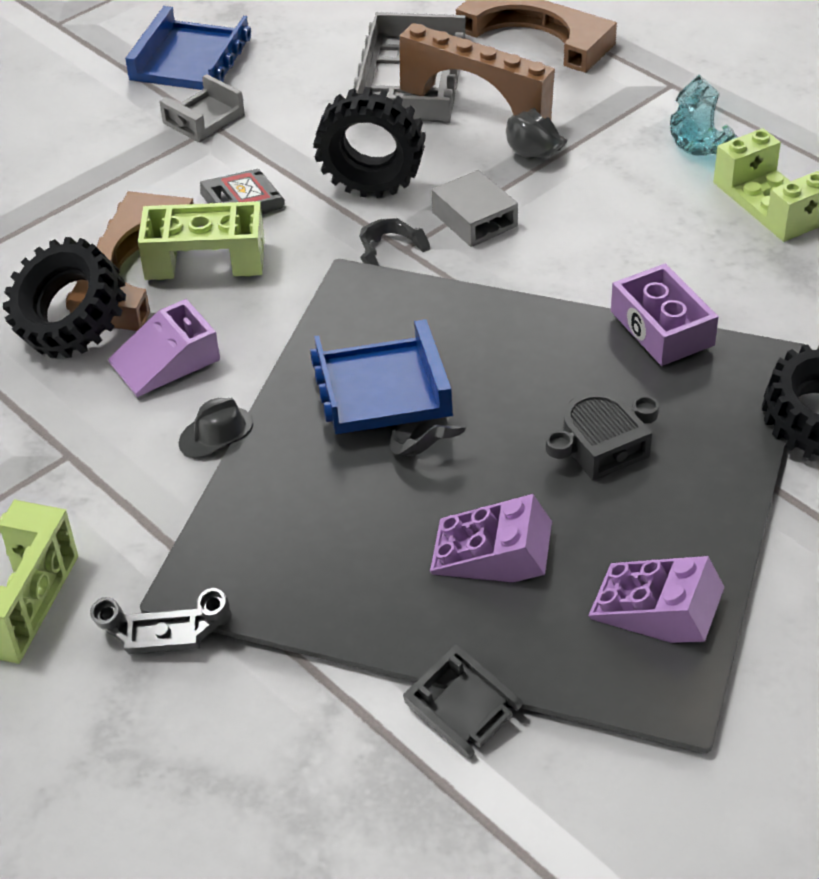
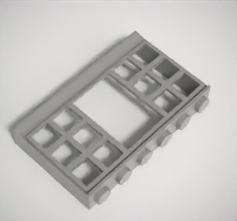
(394, 25)

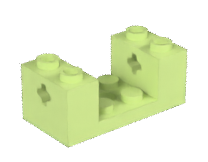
(750, 177)
(225, 226)
(41, 556)

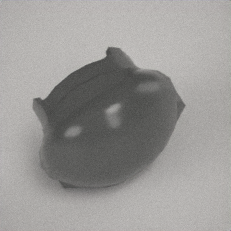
(533, 135)

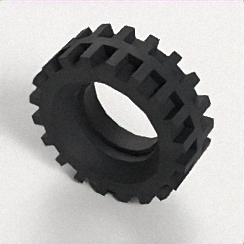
(359, 170)
(43, 279)
(792, 419)

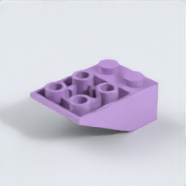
(166, 349)
(494, 542)
(660, 598)

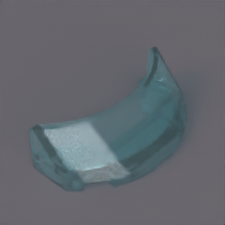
(694, 120)

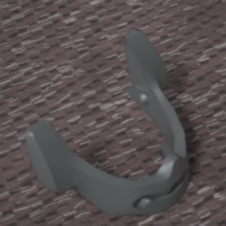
(383, 226)
(405, 446)

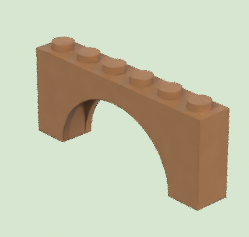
(583, 34)
(519, 80)
(117, 245)

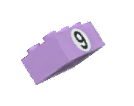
(664, 314)

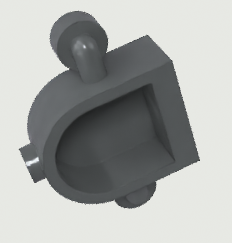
(604, 432)

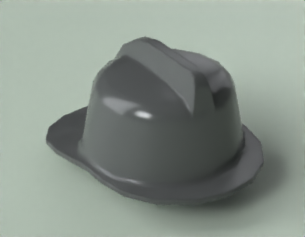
(215, 426)

